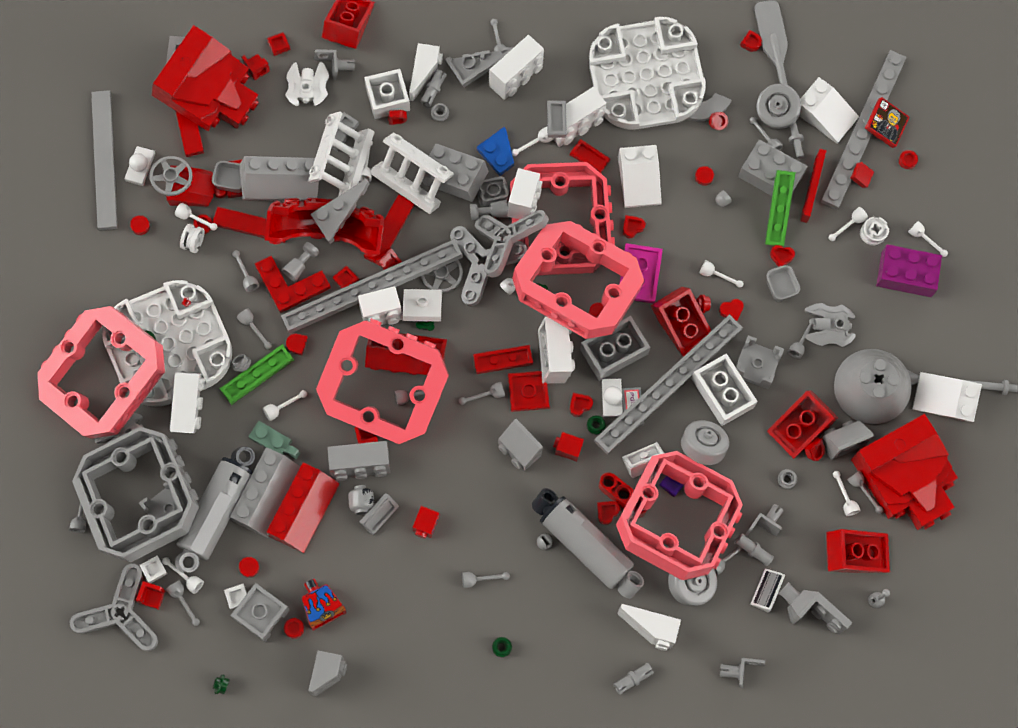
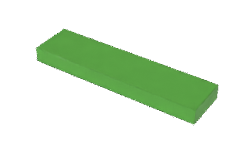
(780, 208)
(256, 374)

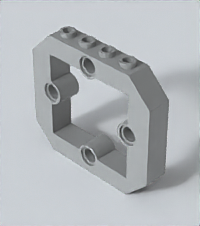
(109, 458)

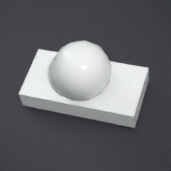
(139, 165)
(611, 398)

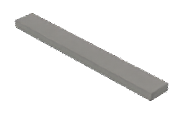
(104, 160)

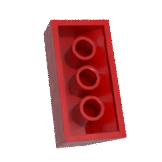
(380, 357)
(303, 508)

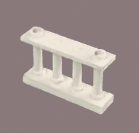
(357, 154)
(403, 185)

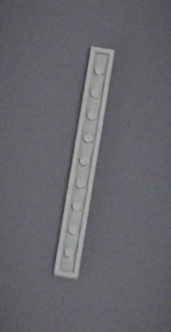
(860, 136)
(385, 279)
(668, 384)

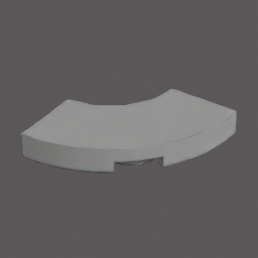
(715, 104)

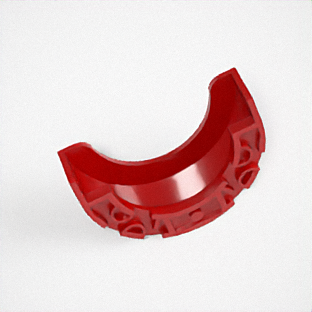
(295, 220)

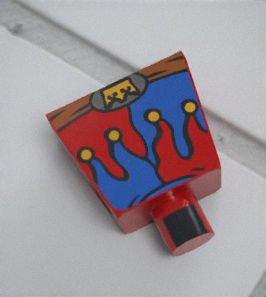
(321, 604)

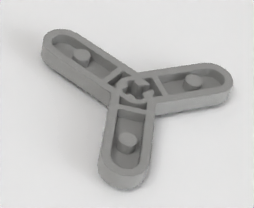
(502, 243)
(477, 276)
(106, 615)

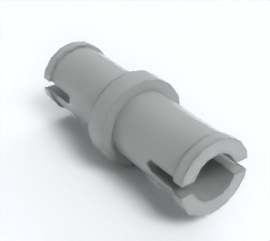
(433, 88)
(754, 549)
(633, 678)

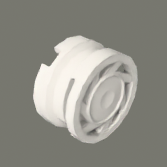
(874, 231)
(192, 238)

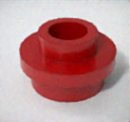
(704, 303)

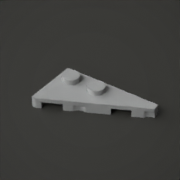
(475, 65)
(334, 214)

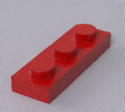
(503, 359)

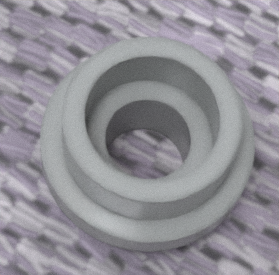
(439, 107)
(241, 363)
(787, 473)

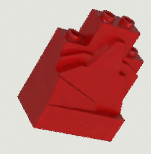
(205, 83)
(909, 473)

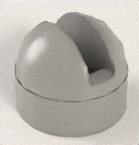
(723, 199)
(541, 544)

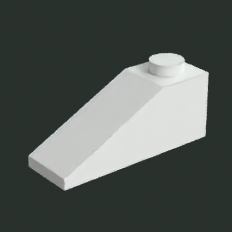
(425, 65)

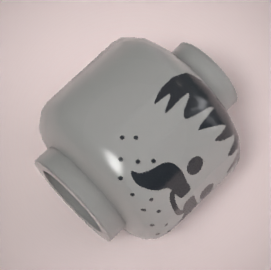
(361, 500)

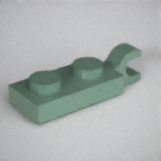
(273, 440)

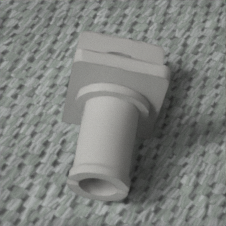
(337, 64)
(769, 521)
(738, 671)

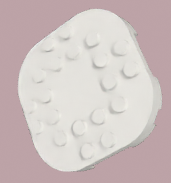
(647, 73)
(190, 337)

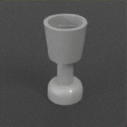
(496, 209)
(296, 266)

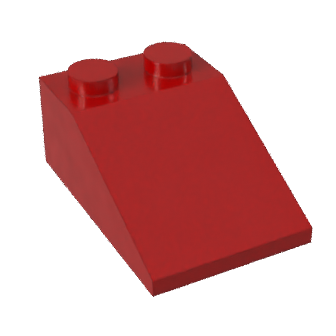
(347, 21)
(681, 319)
(802, 423)
(857, 551)

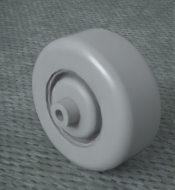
(778, 106)
(705, 442)
(695, 590)

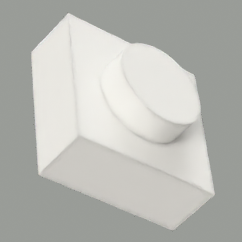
(153, 569)
(235, 595)

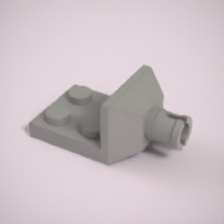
(820, 607)

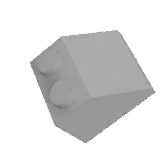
(846, 439)
(520, 445)
(326, 672)

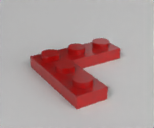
(285, 296)

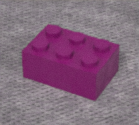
(909, 270)

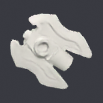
(308, 86)

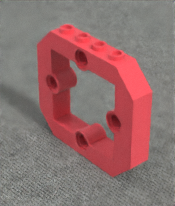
(576, 175)
(570, 315)
(62, 359)
(334, 374)
(651, 546)

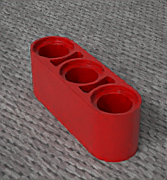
(618, 486)

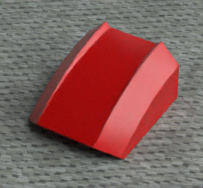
(200, 191)

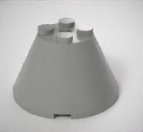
(865, 399)

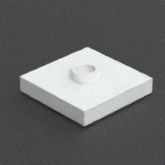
(422, 305)

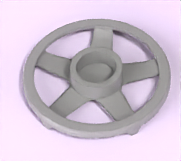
(171, 176)
(443, 273)

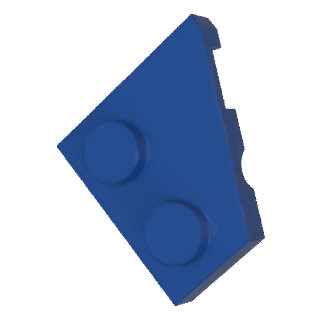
(497, 152)

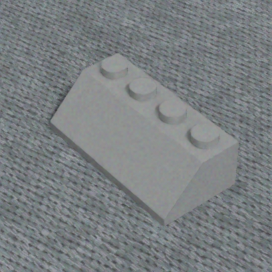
(277, 178)
(264, 492)

